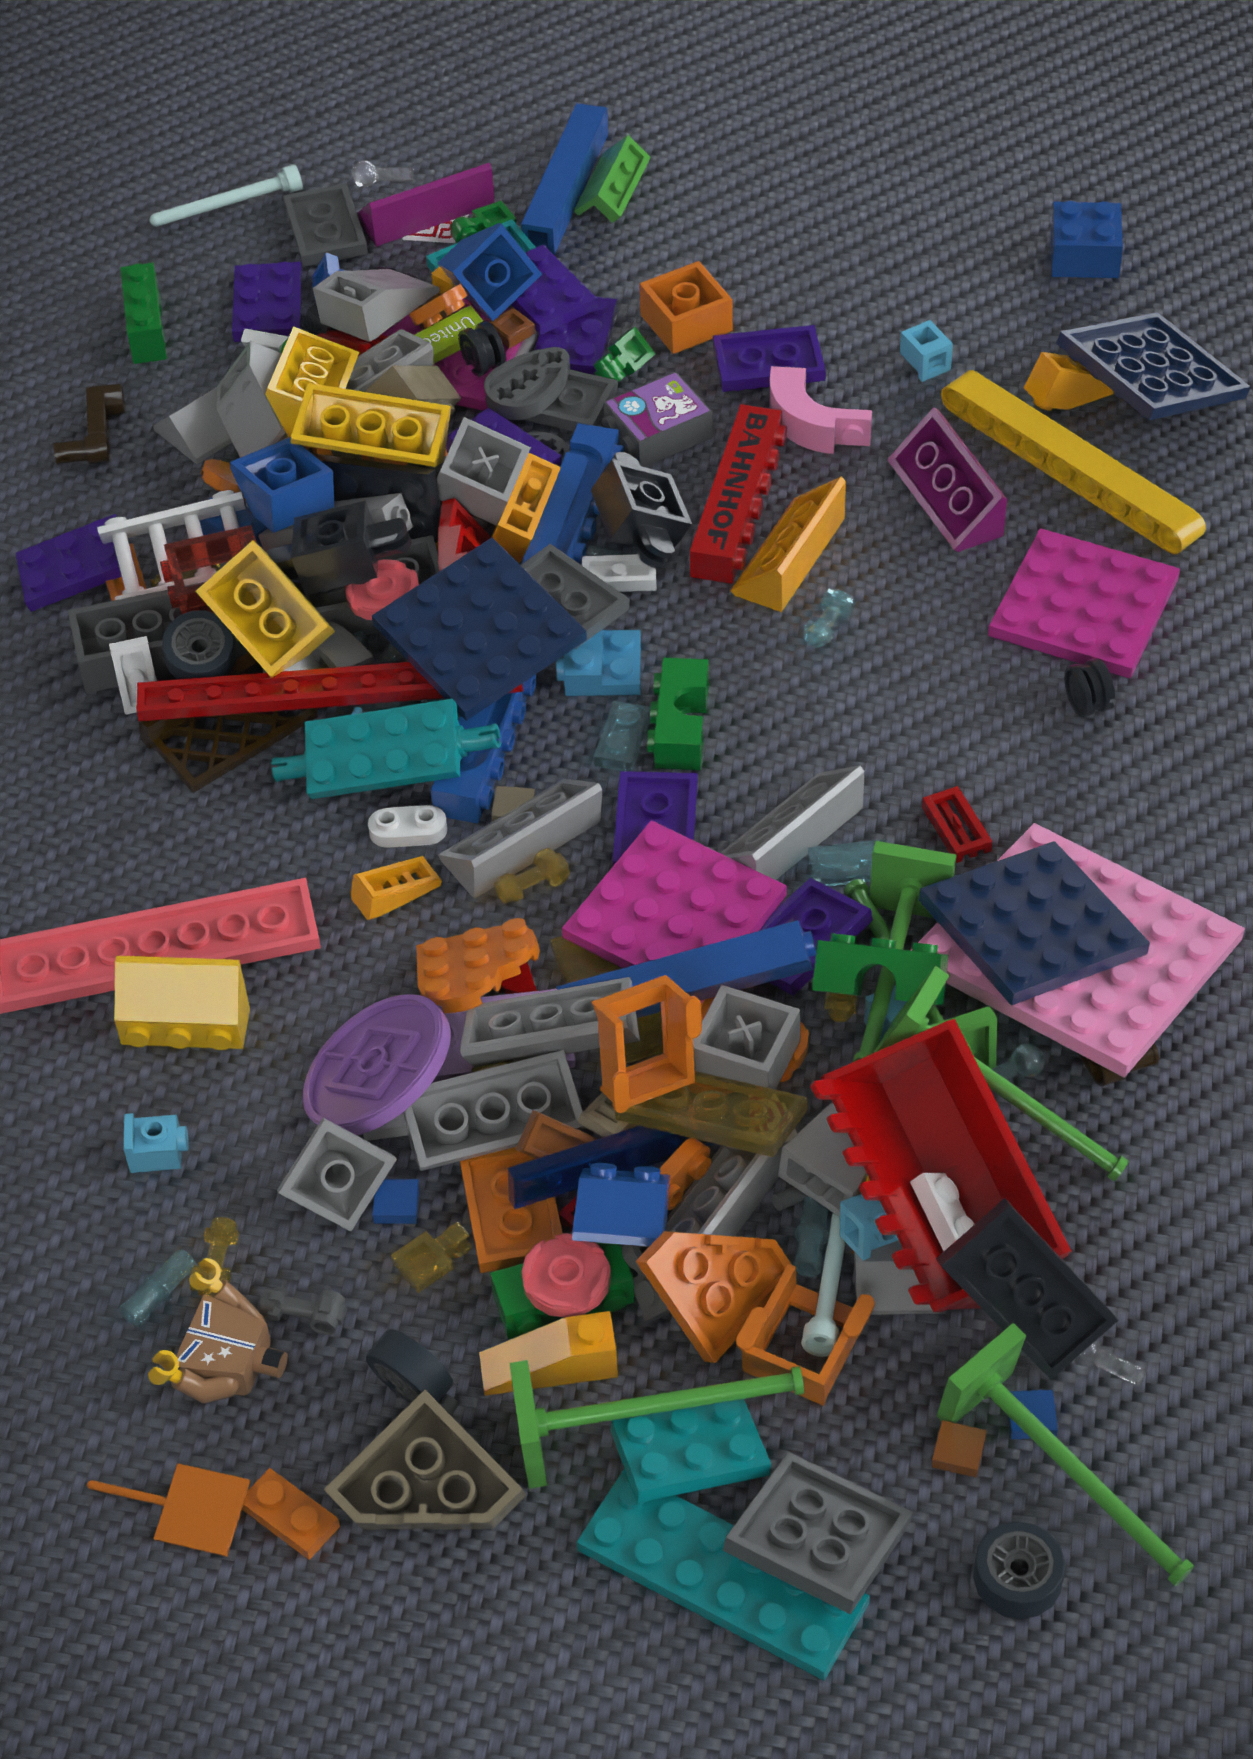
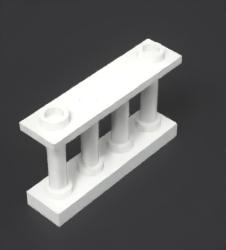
(120, 529)

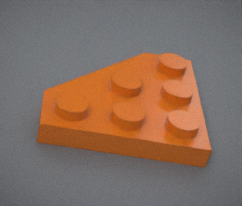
(712, 1283)

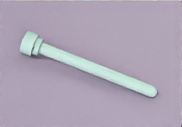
(286, 180)
(821, 1331)

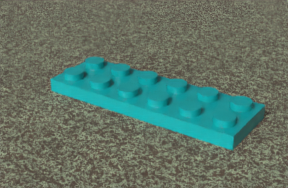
(682, 1557)

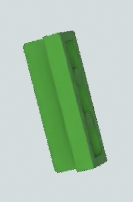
(614, 179)

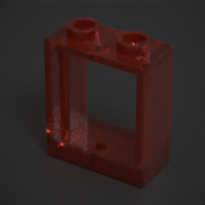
(195, 554)

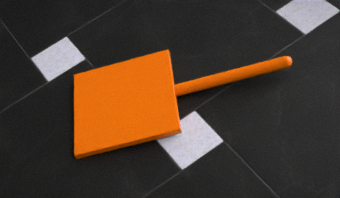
(198, 1510)

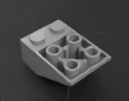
(369, 300)
(244, 403)

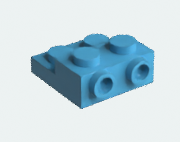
(603, 665)

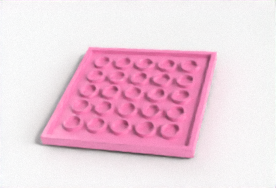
(1126, 1007)

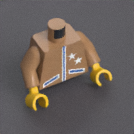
(222, 1346)

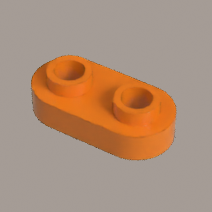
(448, 301)
(684, 1166)

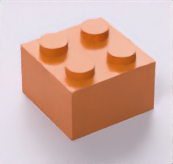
(686, 307)

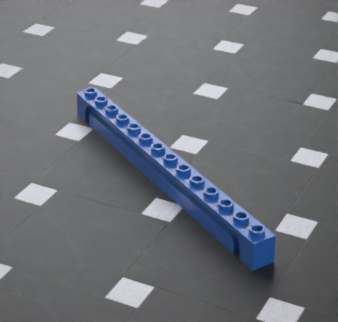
(567, 525)

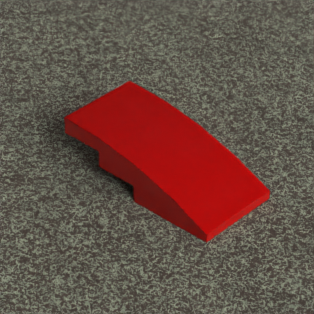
(457, 533)

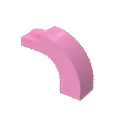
(811, 423)

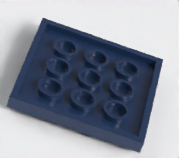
(1152, 365)
(479, 628)
(1033, 922)

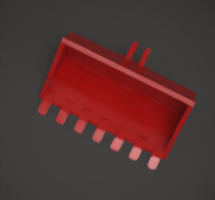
(931, 1112)

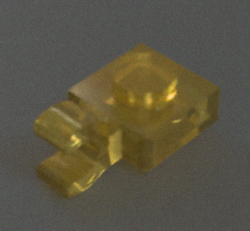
(429, 1259)

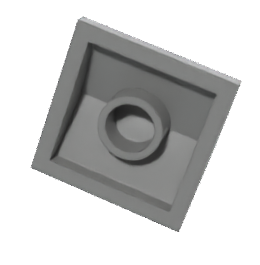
(887, 1283)

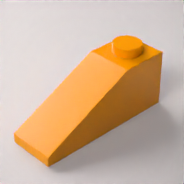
(1063, 383)
(525, 506)
(557, 1354)

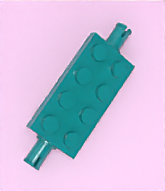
(384, 749)

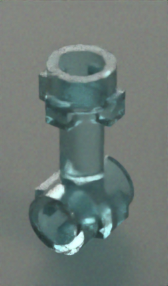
(835, 605)

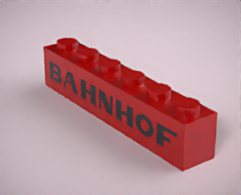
(737, 494)

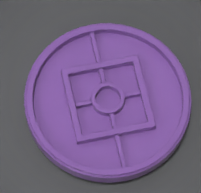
(377, 1063)

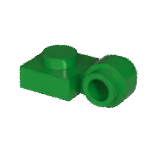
(481, 219)
(628, 353)

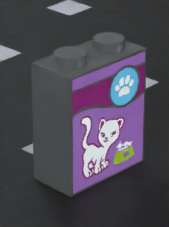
(659, 419)

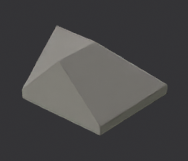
(336, 1174)

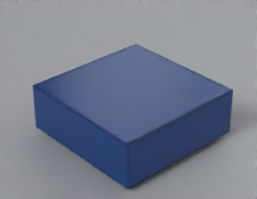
(396, 1202)
(1041, 1405)

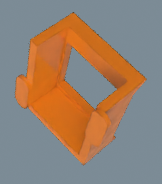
(658, 1074)
(764, 1322)

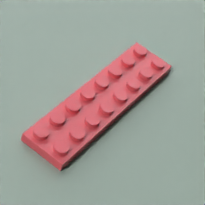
(81, 956)

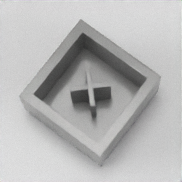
(481, 470)
(747, 1038)

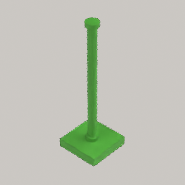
(895, 885)
(912, 1021)
(976, 1026)
(983, 1379)
(536, 1422)

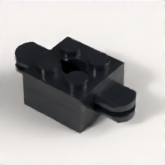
(641, 508)
(339, 547)

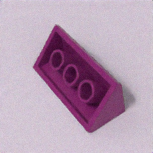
(427, 205)
(950, 483)

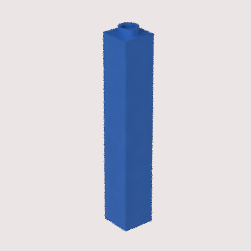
(566, 176)
(731, 963)

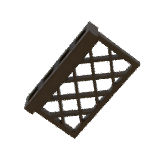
(156, 731)

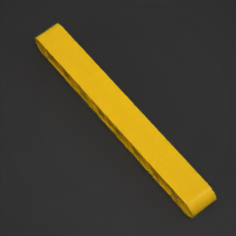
(1073, 462)

